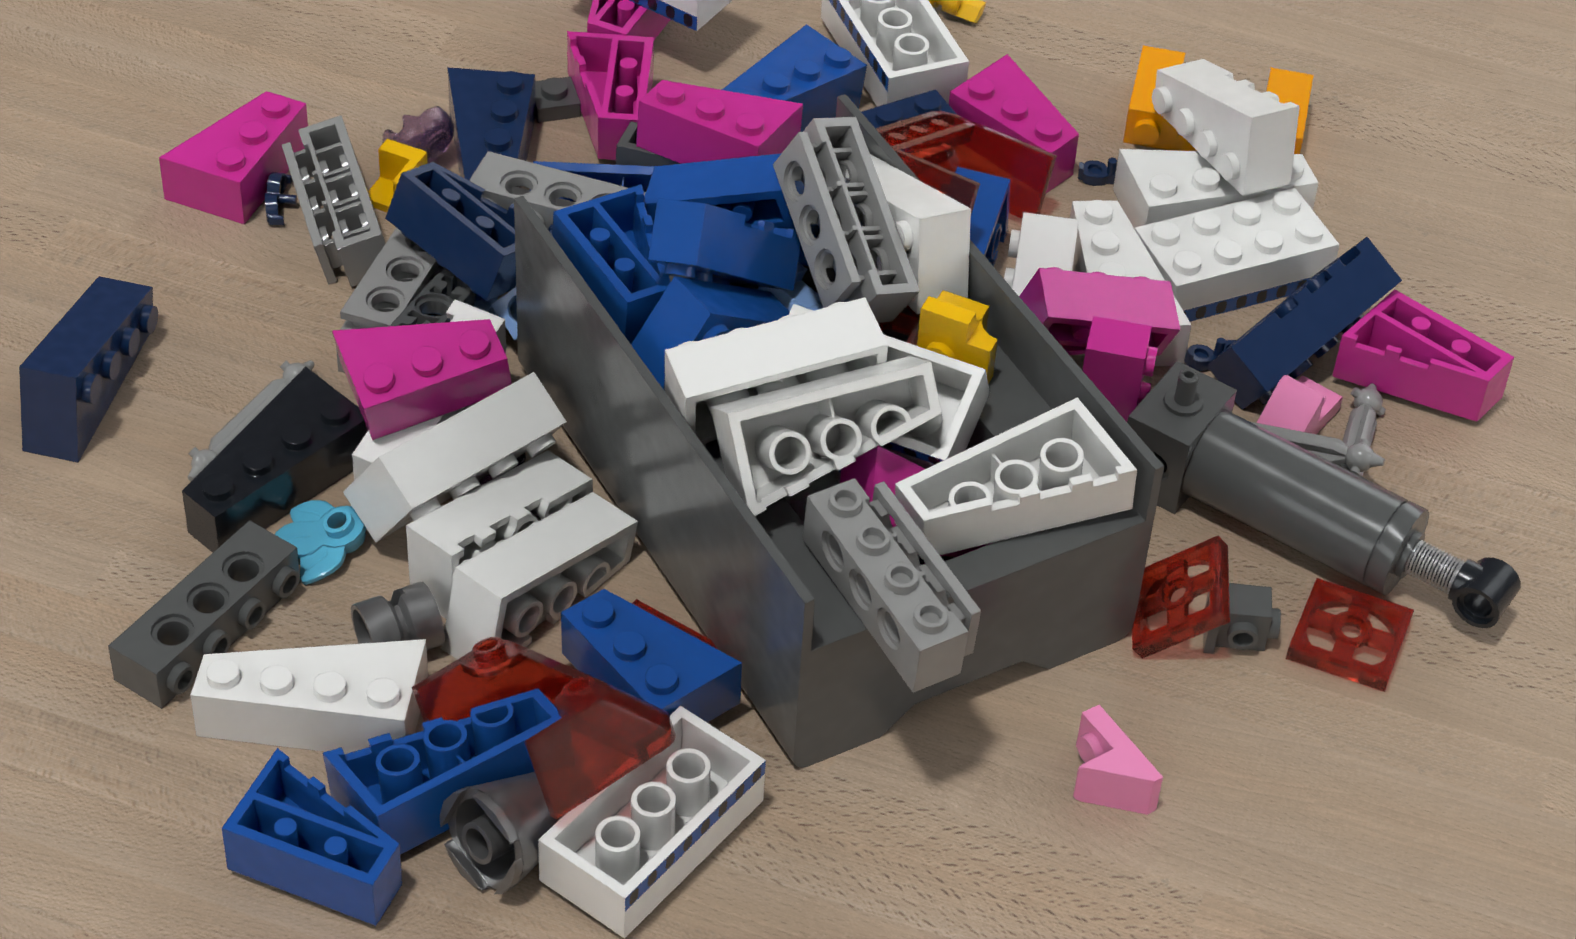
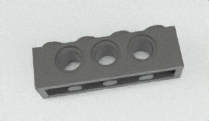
(204, 613)

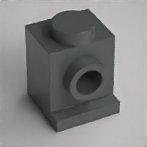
(1250, 620)

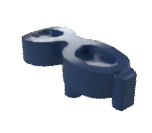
(1097, 173)
(275, 194)
(1200, 355)

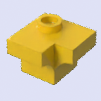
(958, 330)

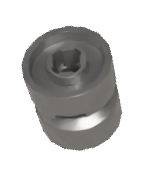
(407, 616)

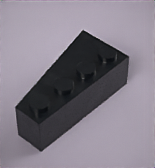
(276, 461)

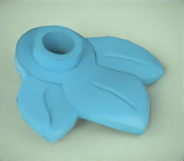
(322, 537)

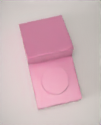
(1300, 405)
(1114, 767)

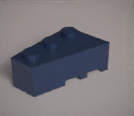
(457, 227)

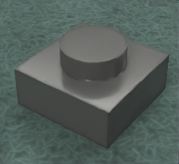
(556, 99)

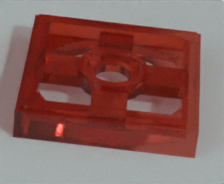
(1166, 578)
(1339, 660)

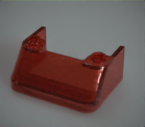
(942, 141)
(589, 748)

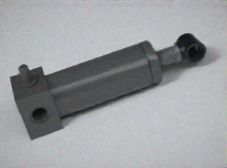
(1303, 497)

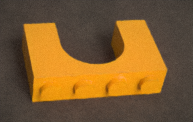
(1152, 130)

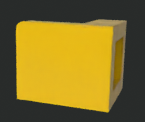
(393, 160)

